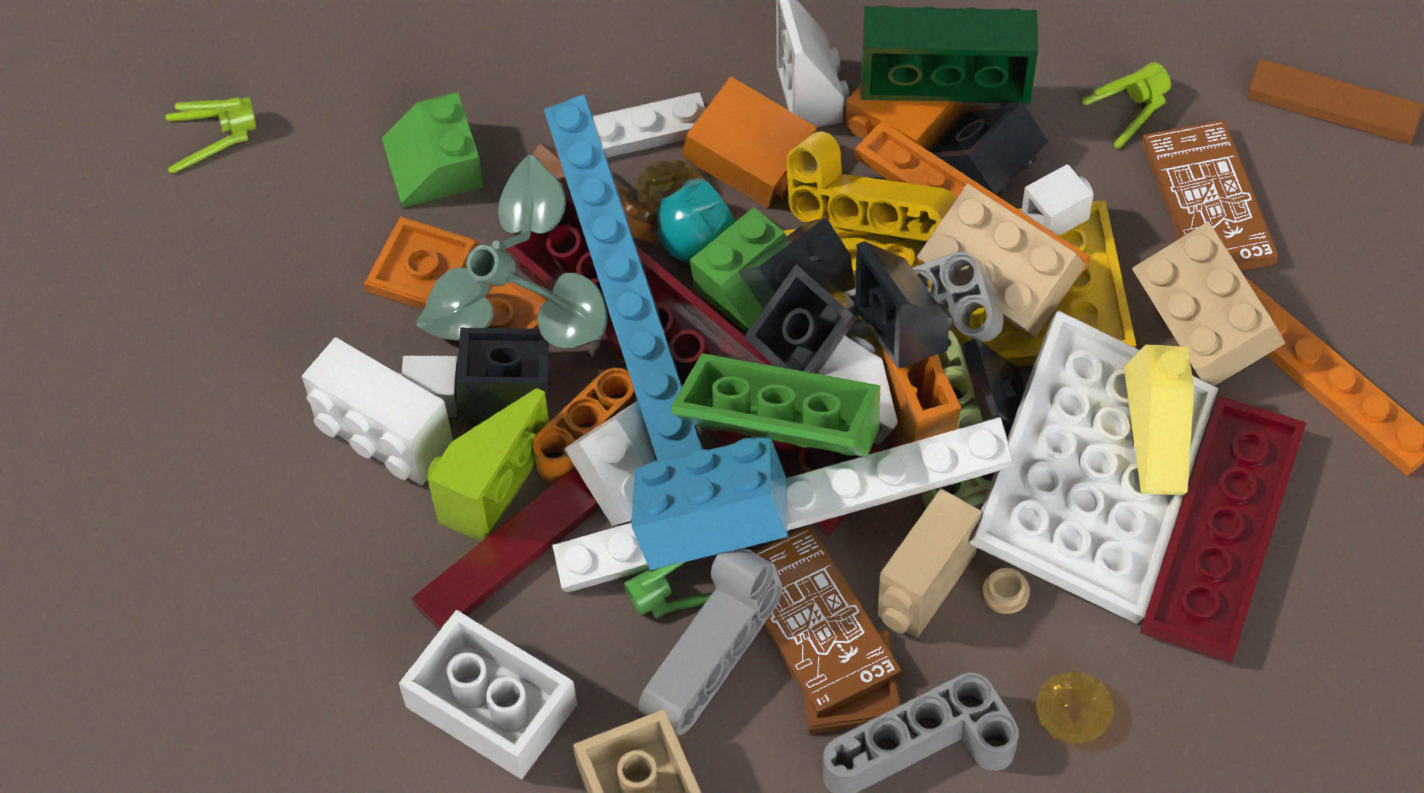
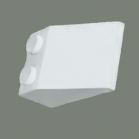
(808, 67)

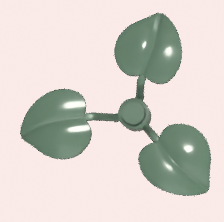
(574, 309)

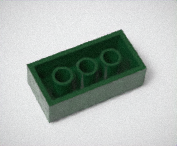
(948, 54)

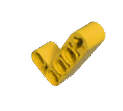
(917, 206)

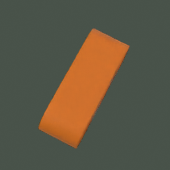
(589, 407)

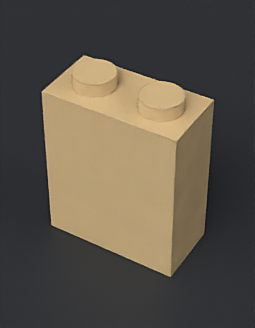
(927, 564)

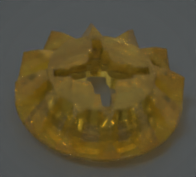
(660, 177)
(1091, 697)

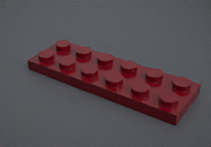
(1223, 529)

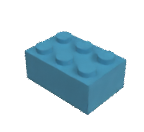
(709, 502)

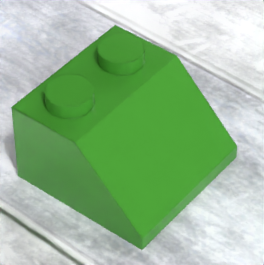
(433, 152)
(718, 266)

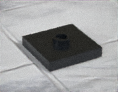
(995, 383)

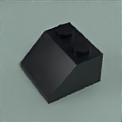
(991, 144)
(810, 246)
(899, 306)
(803, 322)
(498, 369)

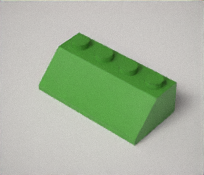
(780, 403)

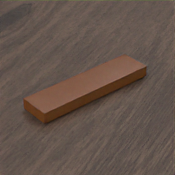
(1335, 101)

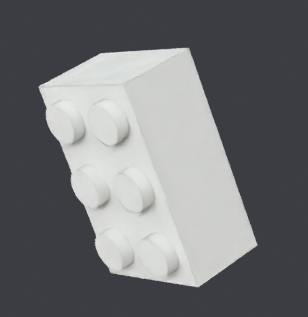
(377, 411)
(488, 694)

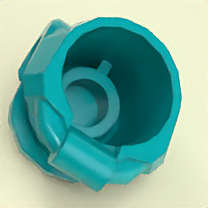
(691, 219)

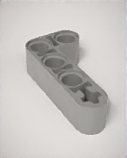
(959, 299)
(715, 639)
(917, 742)

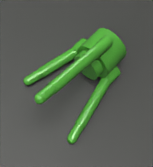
(650, 589)

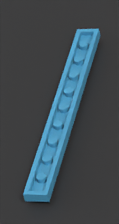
(621, 277)

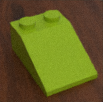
(487, 467)

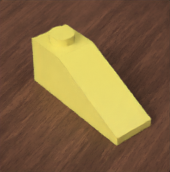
(1161, 417)

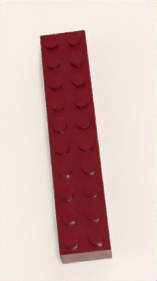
(687, 322)

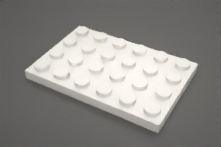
(1074, 489)

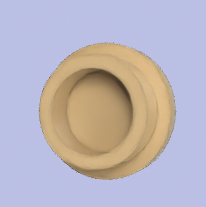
(1006, 591)

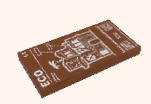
(1206, 182)
(823, 627)

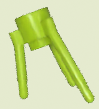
(1142, 86)
(233, 114)

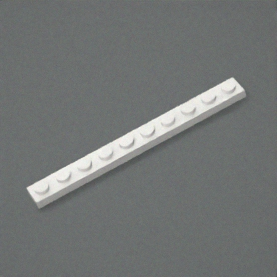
(817, 496)

